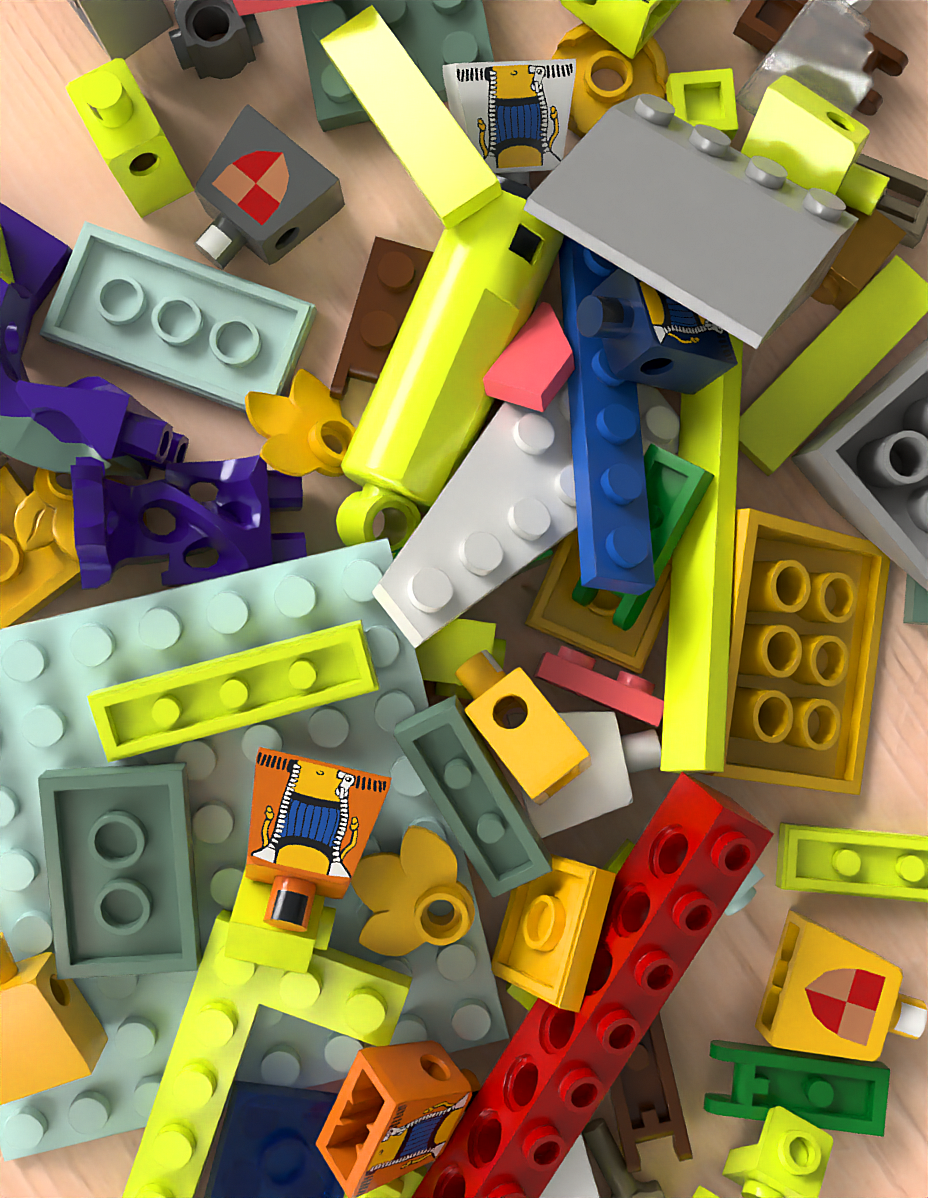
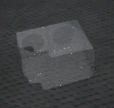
(822, 52)

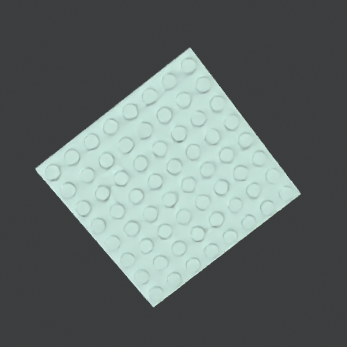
(50, 726)

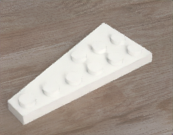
(499, 512)

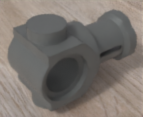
(203, 19)

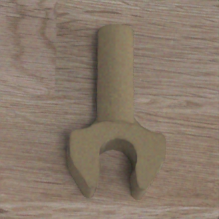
(613, 1164)

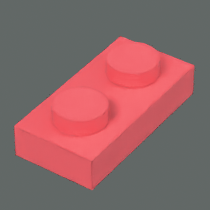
(625, 695)

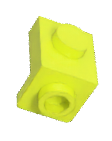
(784, 1162)

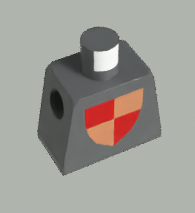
(262, 193)

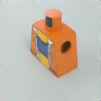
(308, 831)
(394, 1113)

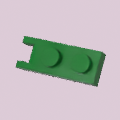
(673, 497)
(816, 1087)

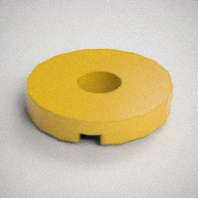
(641, 75)

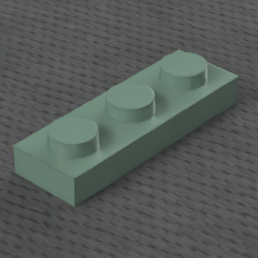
(473, 796)

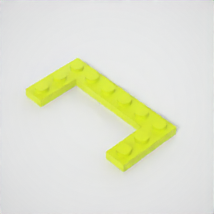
(213, 1035)

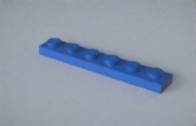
(605, 445)

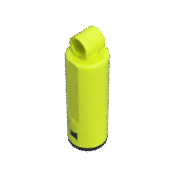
(432, 385)

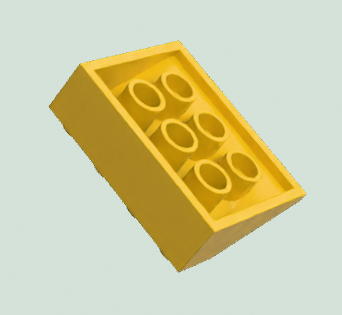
(801, 653)

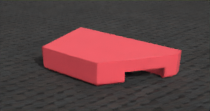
(533, 363)

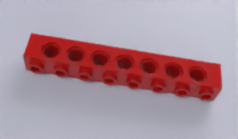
(568, 1060)

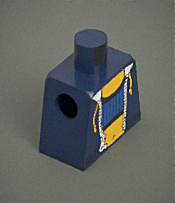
(653, 336)

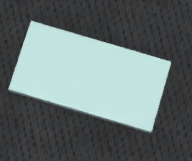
(176, 319)

